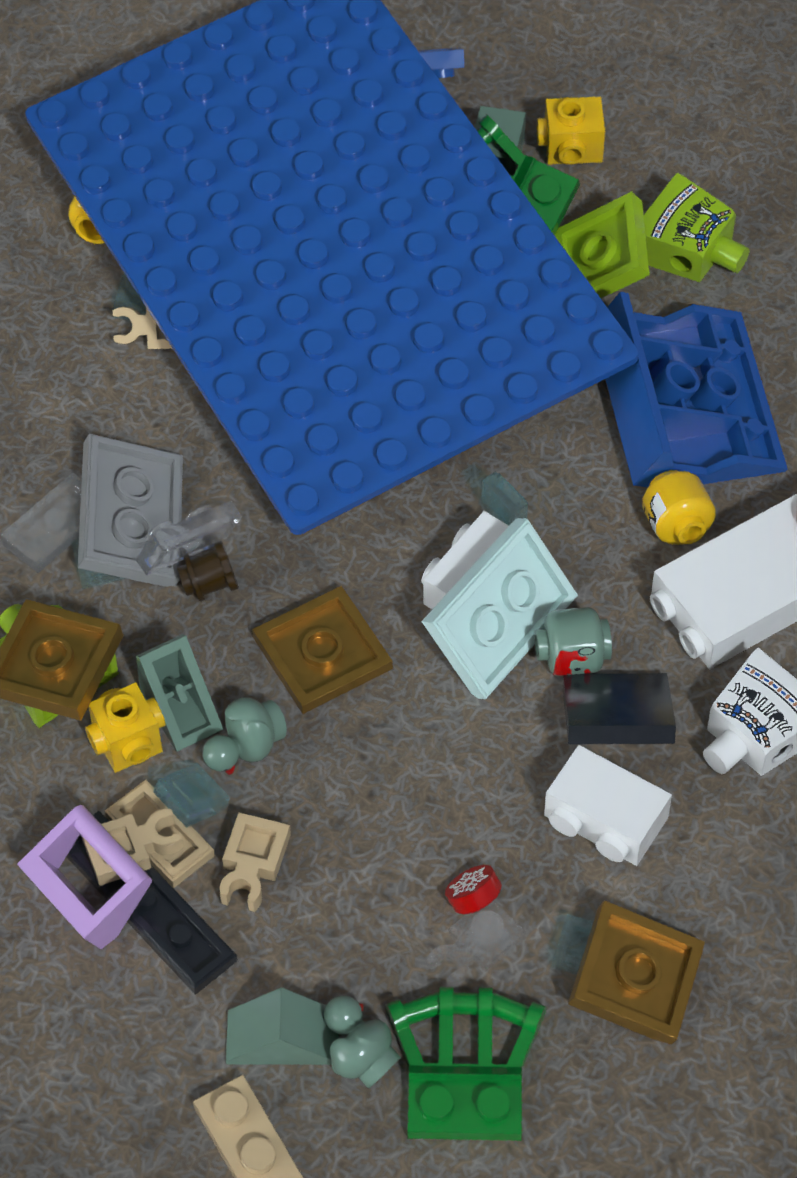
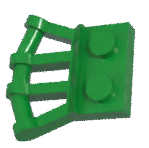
(543, 185)
(465, 1099)

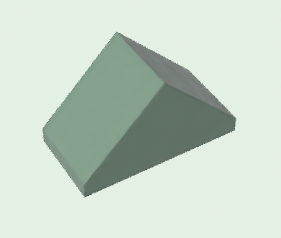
(177, 685)
(279, 1031)

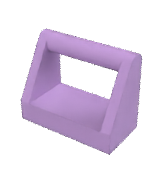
(43, 869)

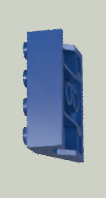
(692, 397)

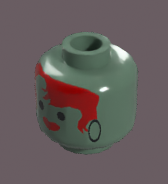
(574, 641)

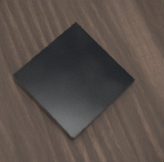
(618, 709)

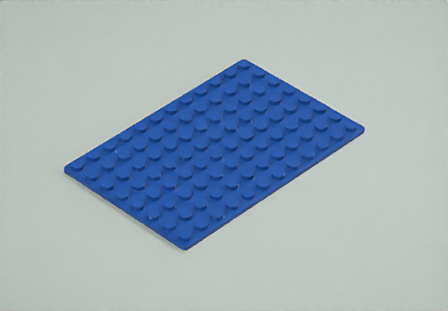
(328, 248)

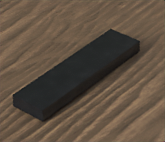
(167, 924)

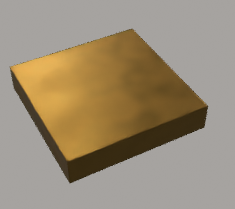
(322, 649)
(56, 658)
(636, 973)

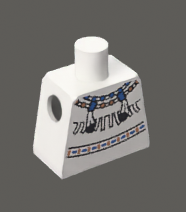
(754, 717)

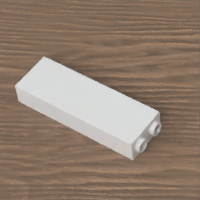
(733, 586)

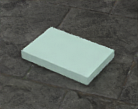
(497, 607)

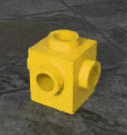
(572, 130)
(125, 726)

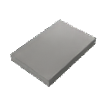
(123, 498)

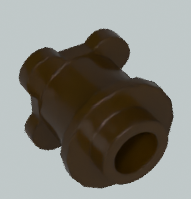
(207, 572)

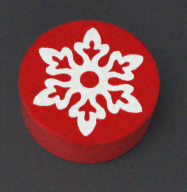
(473, 889)

